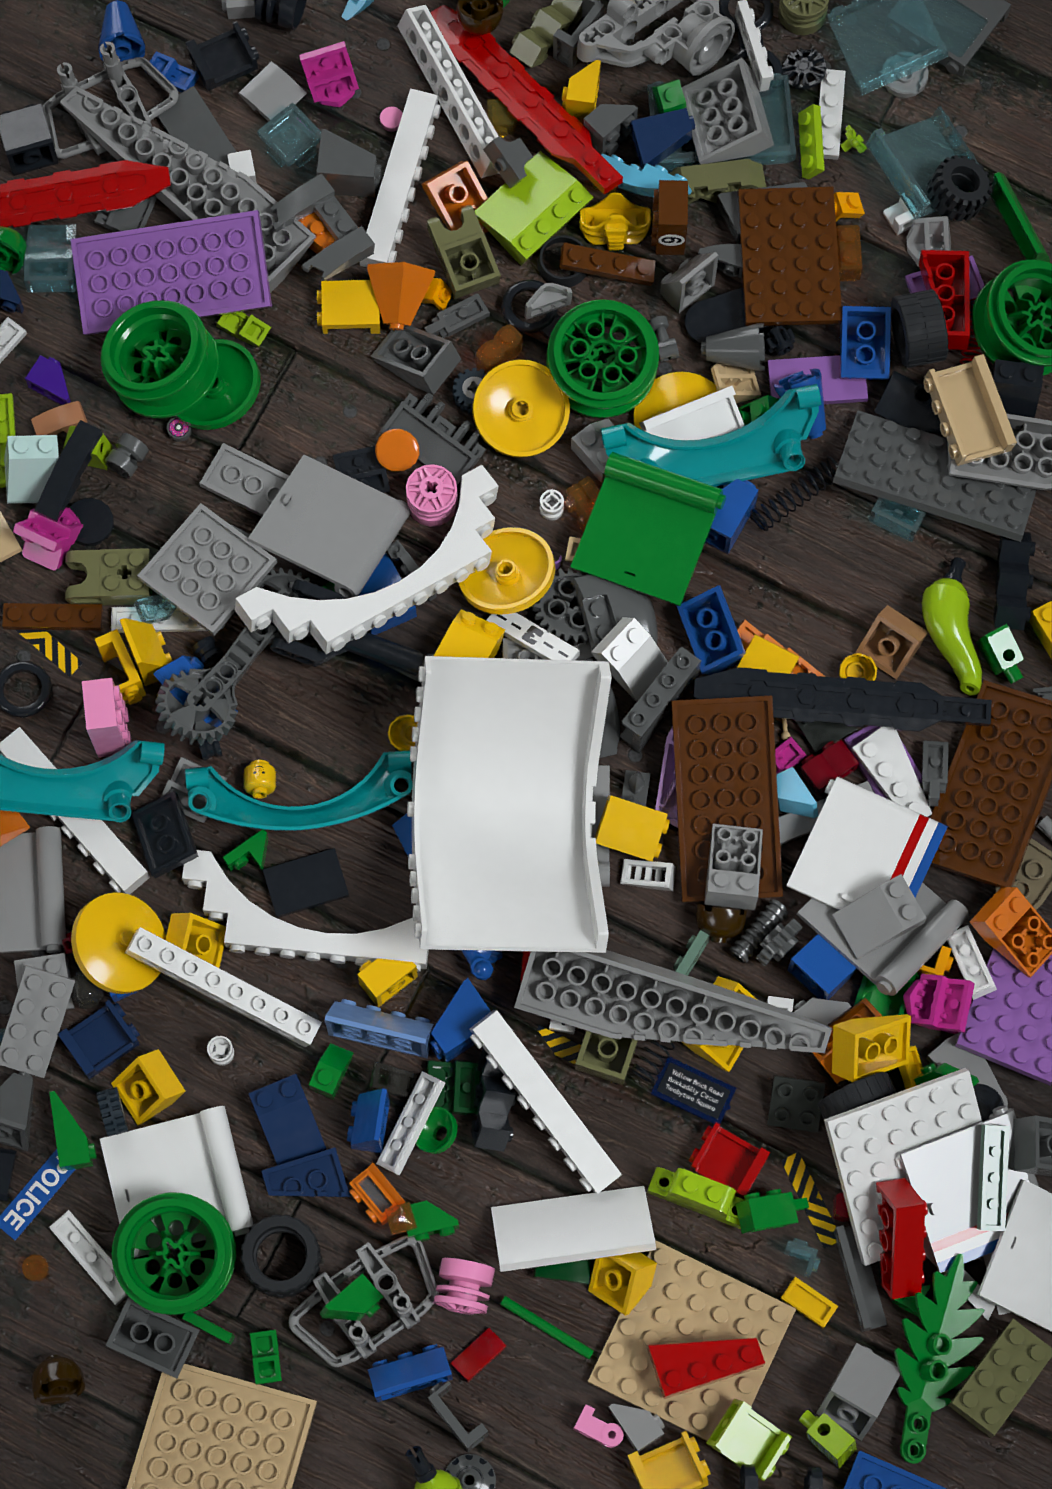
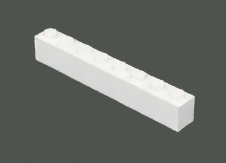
(400, 175)
(92, 834)
(545, 1102)

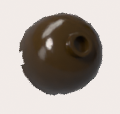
(479, 15)
(720, 921)
(57, 1379)

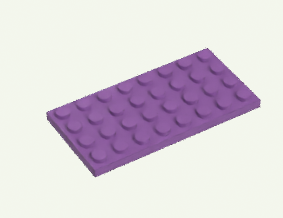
(201, 263)

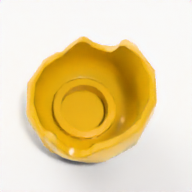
(858, 666)
(401, 732)

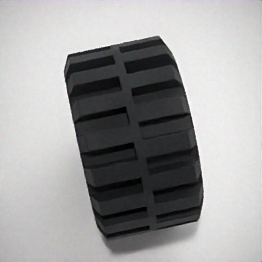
(950, 199)

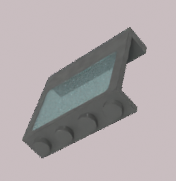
(965, 27)

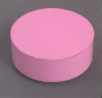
(390, 118)

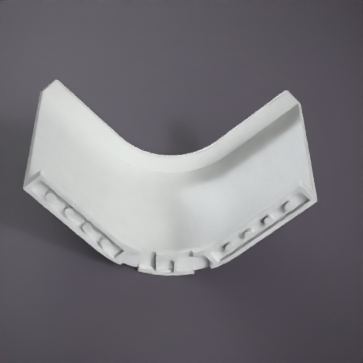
(507, 804)

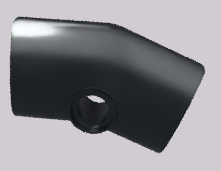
(903, 407)

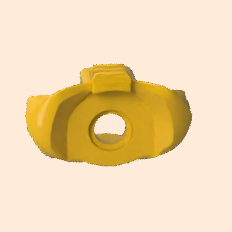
(615, 222)

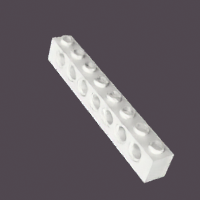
(450, 85)
(223, 987)

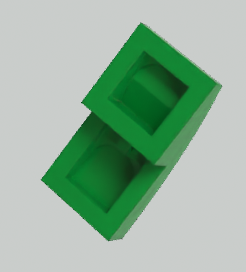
(266, 1357)

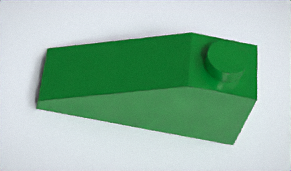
(72, 1143)

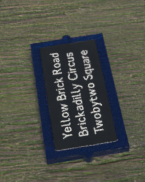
(693, 1091)

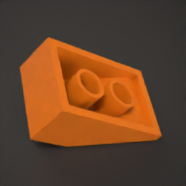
(454, 190)

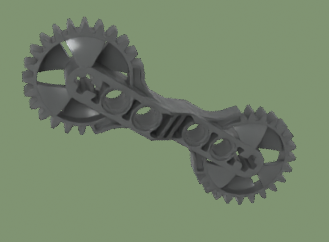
(232, 666)

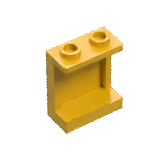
(348, 306)
(112, 646)
(631, 828)
(671, 1466)

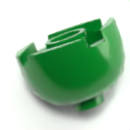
(11, 250)

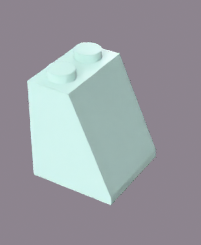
(29, 466)

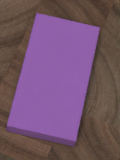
(835, 388)

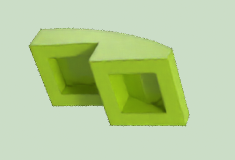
(244, 327)

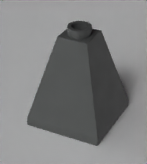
(16, 1110)

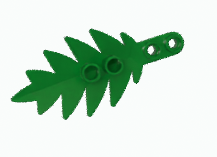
(934, 1352)

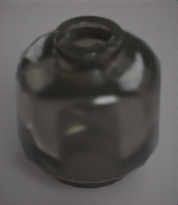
(85, 993)

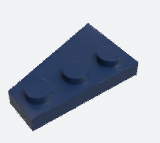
(309, 1176)

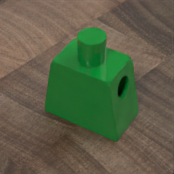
(1000, 644)

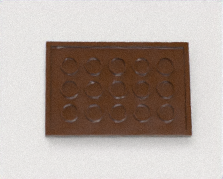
(789, 256)

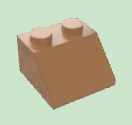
(892, 641)

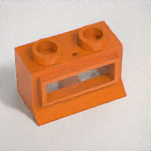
(375, 1192)

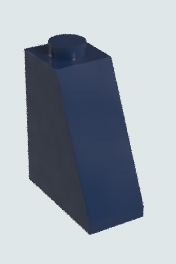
(661, 135)

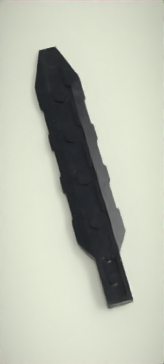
(846, 700)

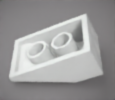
(631, 656)

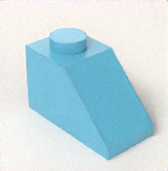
(794, 795)

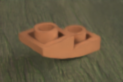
(59, 419)

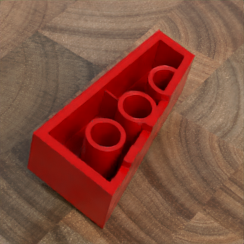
(949, 277)
(902, 1238)
(698, 1364)

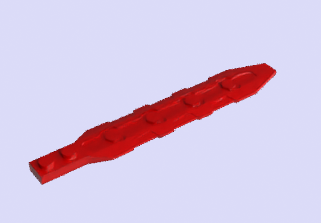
(526, 100)
(80, 192)

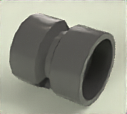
(125, 457)

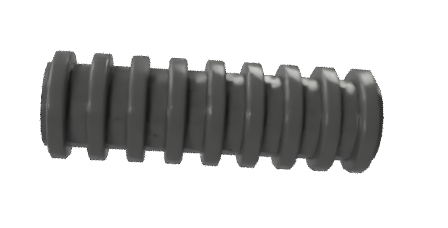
(758, 930)

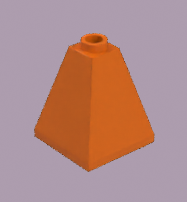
(399, 291)

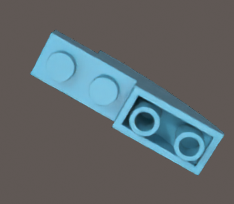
(641, 180)

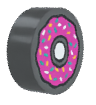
(178, 430)

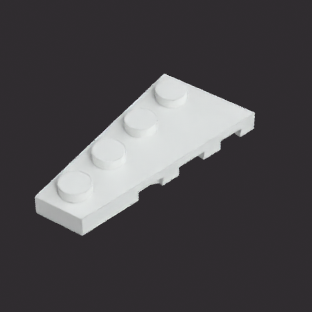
(891, 769)

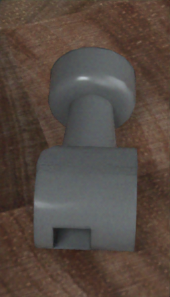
(667, 346)

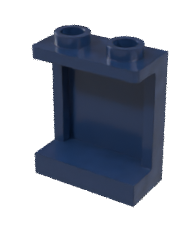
(100, 1039)

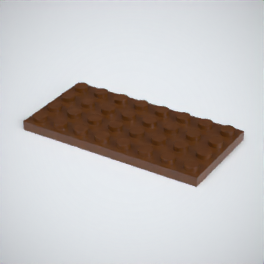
(725, 779)
(996, 788)

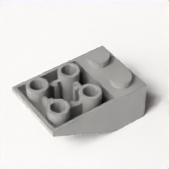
(733, 867)

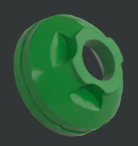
(437, 1119)

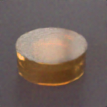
(35, 1268)

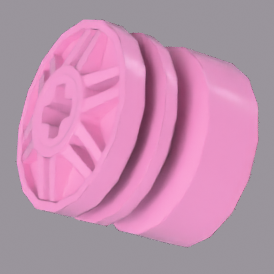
(431, 508)
(464, 1283)

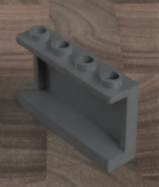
(655, 703)

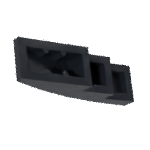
(68, 470)

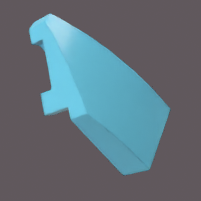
(355, 7)

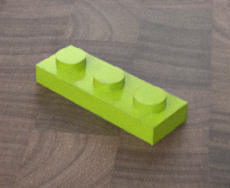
(811, 141)

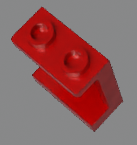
(728, 1160)

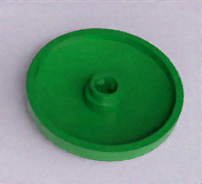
(232, 391)

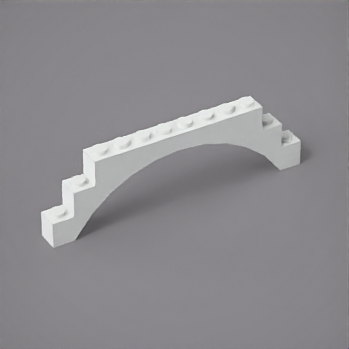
(342, 620)
(258, 931)

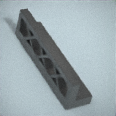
(860, 1281)

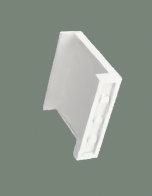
(699, 419)

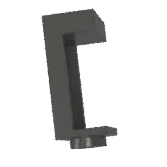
(566, 45)
(469, 1440)

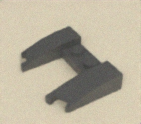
(351, 242)

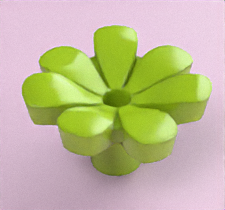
(853, 141)

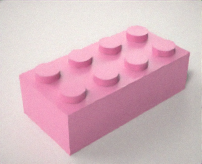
(105, 716)

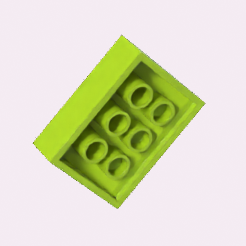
(534, 208)

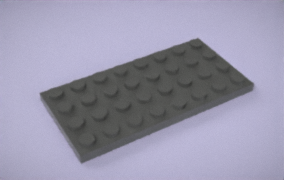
(914, 472)

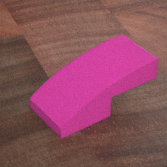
(788, 755)

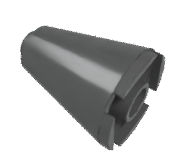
(737, 347)

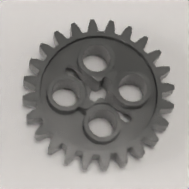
(562, 624)

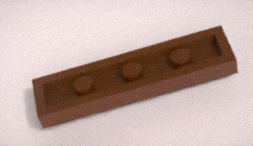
(607, 264)
(52, 616)

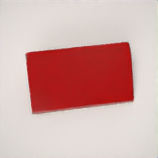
(478, 1355)

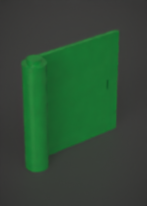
(648, 527)

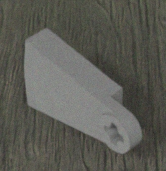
(959, 1058)

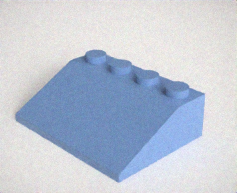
(379, 1028)

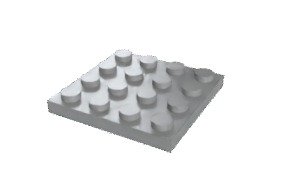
(206, 568)

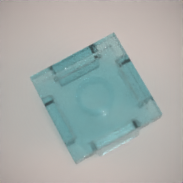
(290, 137)

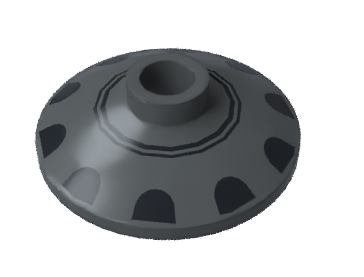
(475, 1466)

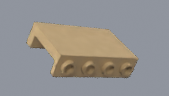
(970, 411)

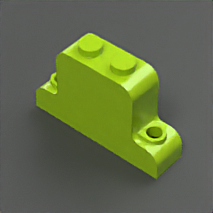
(696, 1194)

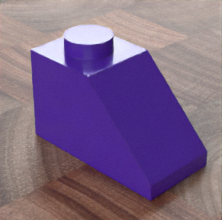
(48, 380)

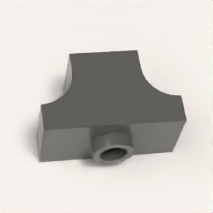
(509, 159)

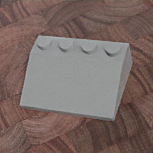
(727, 114)

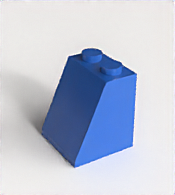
(730, 521)
(821, 968)
(452, 1030)

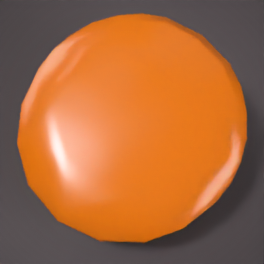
(397, 450)

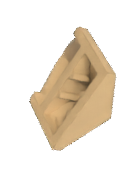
(741, 379)

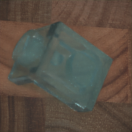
(154, 609)
(799, 1249)

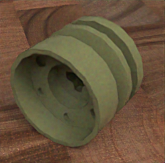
(802, 16)

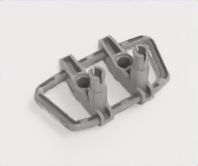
(123, 89)
(395, 1297)

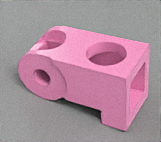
(597, 1430)

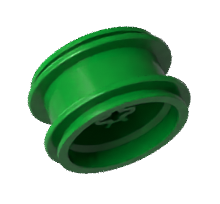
(998, 331)
(135, 378)
(616, 395)
(134, 1233)

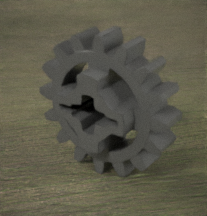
(779, 942)

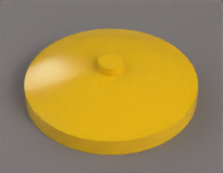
(672, 392)
(520, 409)
(517, 573)
(102, 936)

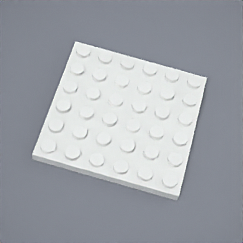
(873, 1136)

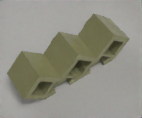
(532, 44)
(721, 177)

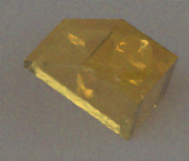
(501, 119)

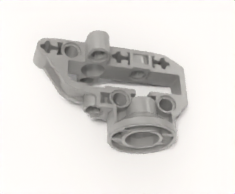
(694, 42)

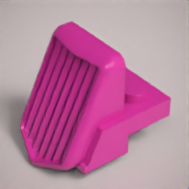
(330, 74)
(48, 540)
(939, 1002)

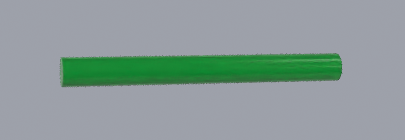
(547, 1327)

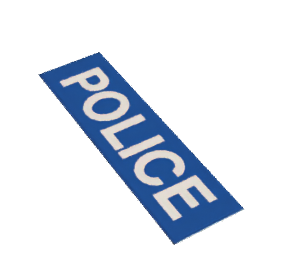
(33, 1197)

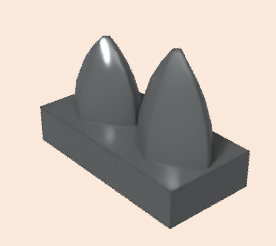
(636, 787)

